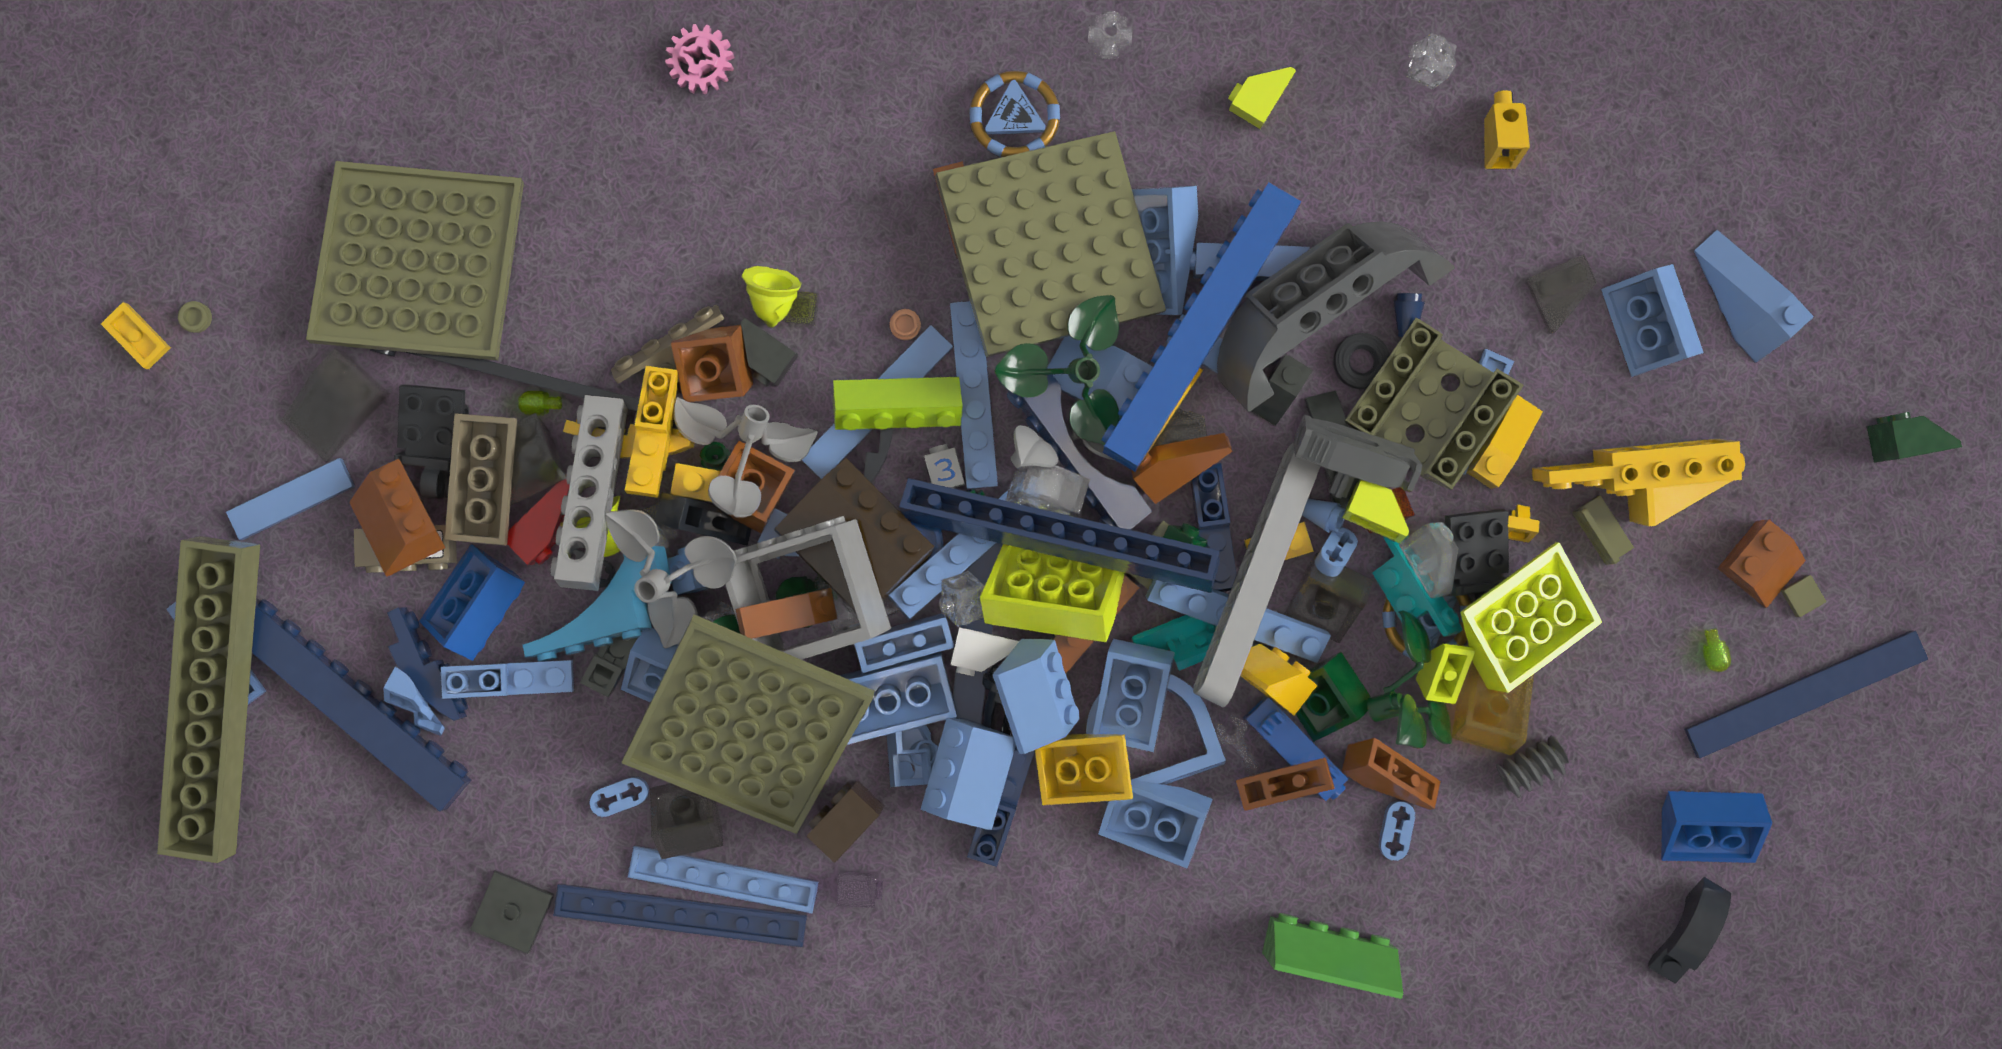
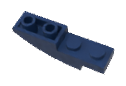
(1214, 522)
(413, 659)
(986, 843)

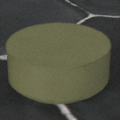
(194, 317)

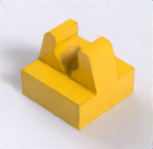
(1521, 526)

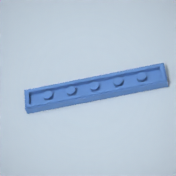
(913, 363)
(724, 879)

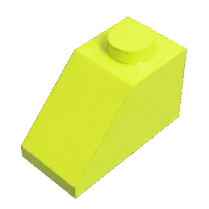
(1259, 95)
(1376, 510)
(1445, 673)

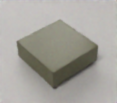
(1803, 596)

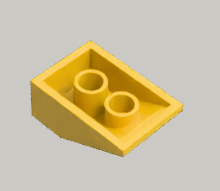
(1084, 769)

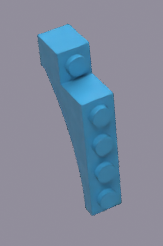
(611, 615)

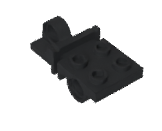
(427, 433)
(1481, 550)

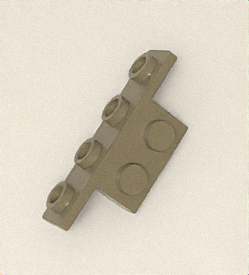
(659, 352)

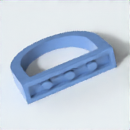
(1214, 755)

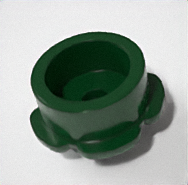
(709, 451)

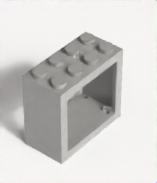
(748, 587)

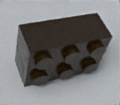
(846, 821)

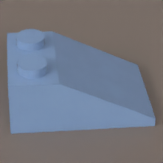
(1117, 371)
(1133, 693)
(1158, 821)

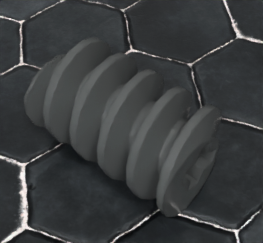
(1533, 766)

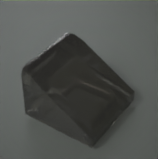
(804, 309)

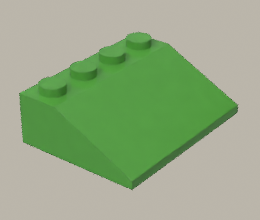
(1333, 955)

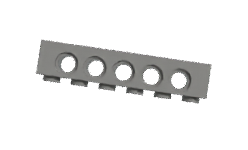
(586, 571)

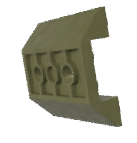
(1410, 395)

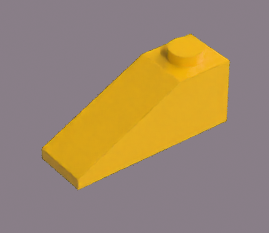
(1505, 443)

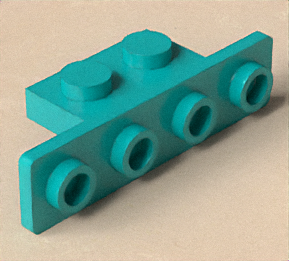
(1408, 594)
(1182, 635)

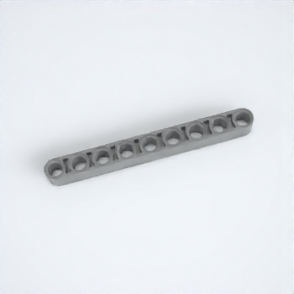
(1256, 579)

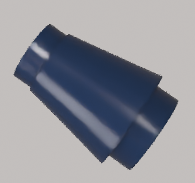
(1407, 308)

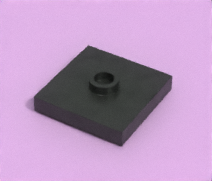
(512, 912)

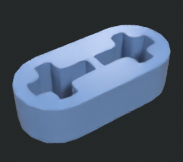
(1339, 553)
(622, 803)
(1404, 831)

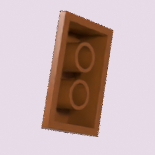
(394, 518)

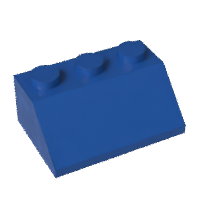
(471, 603)
(1714, 826)

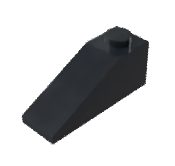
(700, 519)

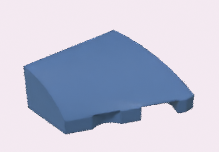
(403, 693)
(910, 747)

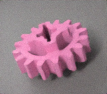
(697, 71)

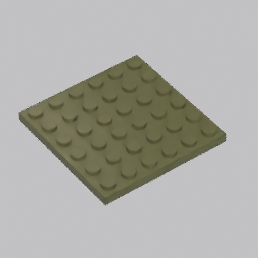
(1045, 236)
(415, 260)
(746, 725)

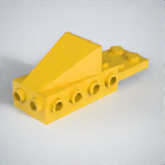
(1655, 476)

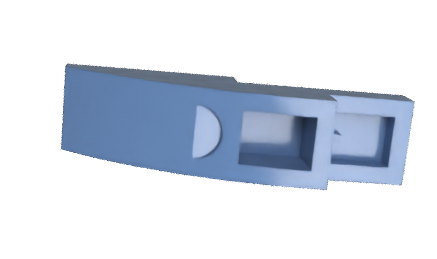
(507, 679)

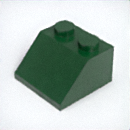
(1905, 437)
(1336, 699)

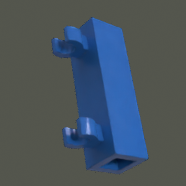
(1290, 741)

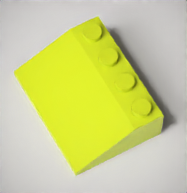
(1051, 595)
(1528, 620)

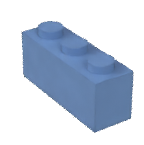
(905, 643)

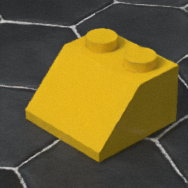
(1277, 678)

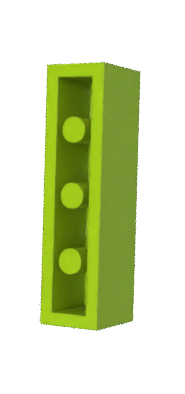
(897, 403)

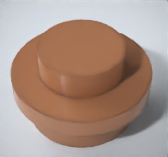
(905, 324)

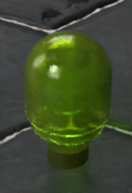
(536, 401)
(1716, 652)

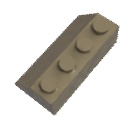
(480, 479)

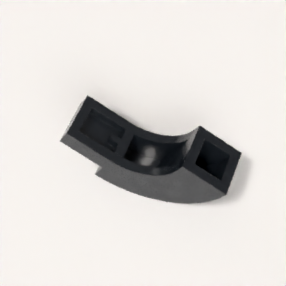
(1696, 932)

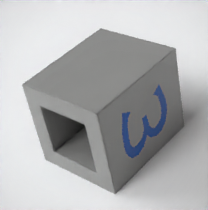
(944, 467)

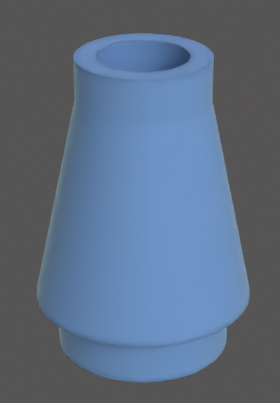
(1324, 514)

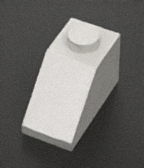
(979, 650)

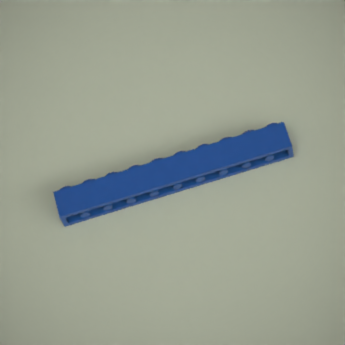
(1201, 326)

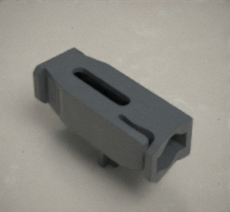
(1355, 456)

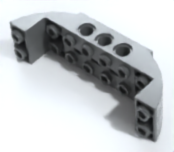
(1314, 293)

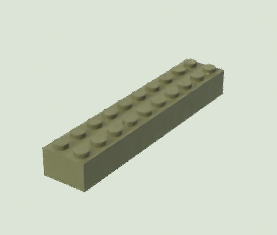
(208, 698)

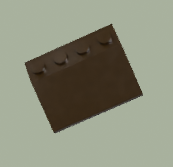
(889, 537)

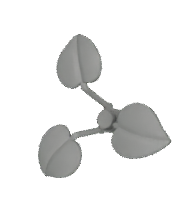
(703, 423)
(1035, 451)
(708, 556)

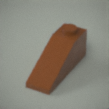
(1176, 463)
(786, 613)
(1390, 773)
(1285, 783)

